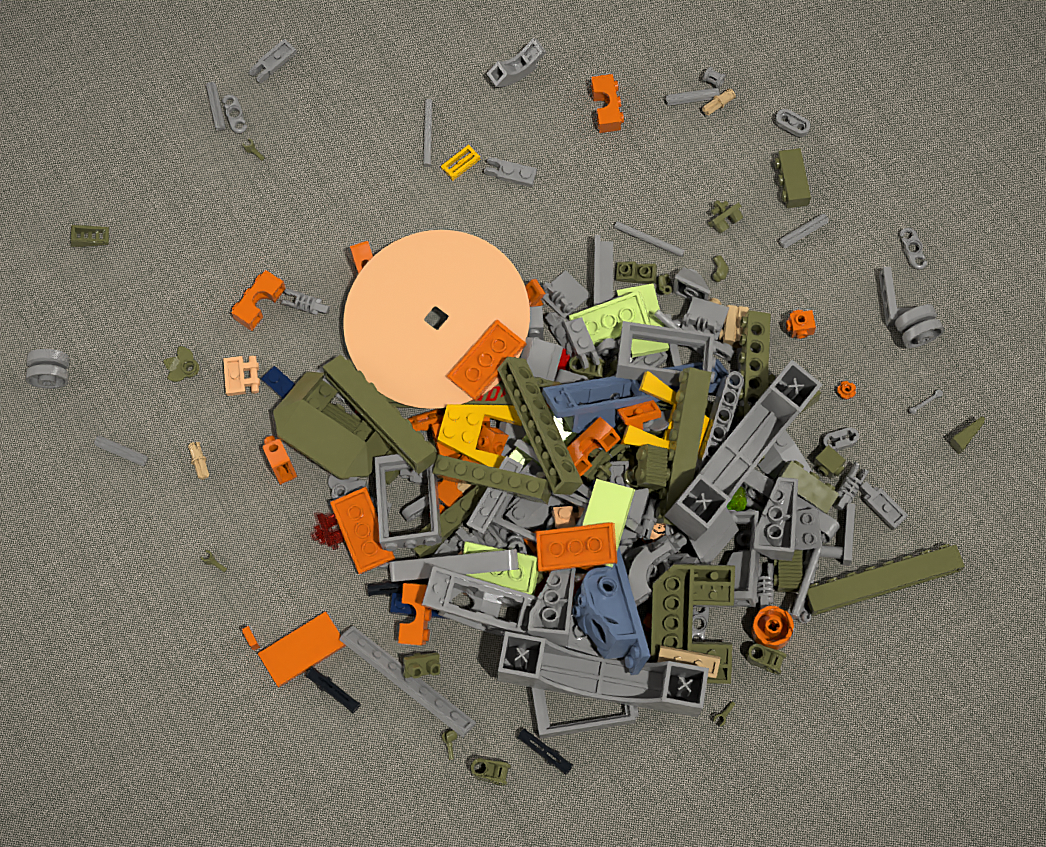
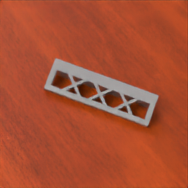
(603, 271)
(491, 500)

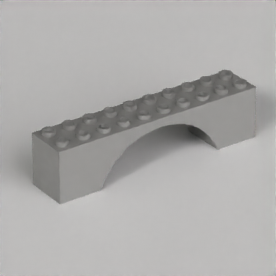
(743, 450)
(550, 667)

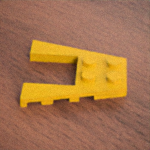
(656, 388)
(463, 425)

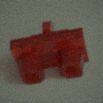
(326, 523)

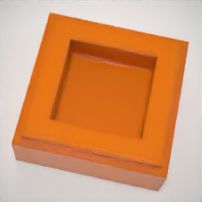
(250, 638)

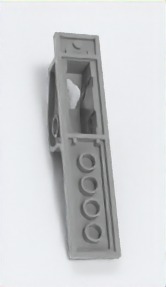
(488, 598)

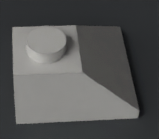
(690, 284)

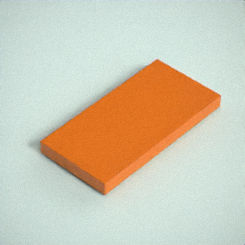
(481, 363)
(361, 530)
(576, 547)
(301, 649)

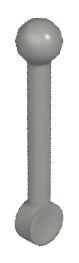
(938, 394)

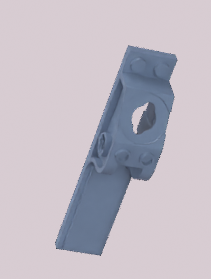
(596, 399)
(608, 602)

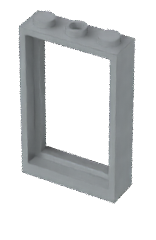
(665, 335)
(392, 463)
(526, 534)
(748, 597)
(546, 731)

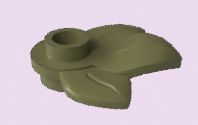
(179, 365)

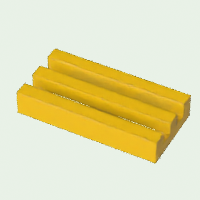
(449, 172)

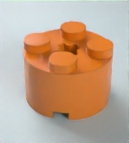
(777, 619)

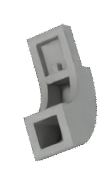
(518, 67)
(642, 568)

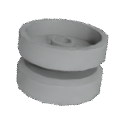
(919, 326)
(47, 368)

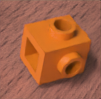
(801, 324)
(492, 440)

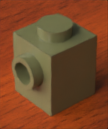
(829, 463)

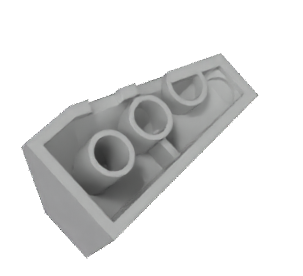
(782, 451)
(532, 514)
(777, 525)
(552, 611)

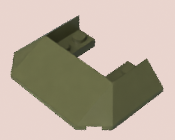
(321, 438)
(673, 610)

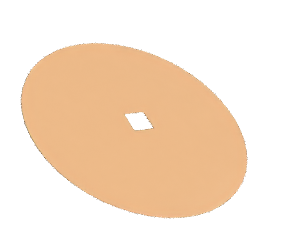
(401, 287)

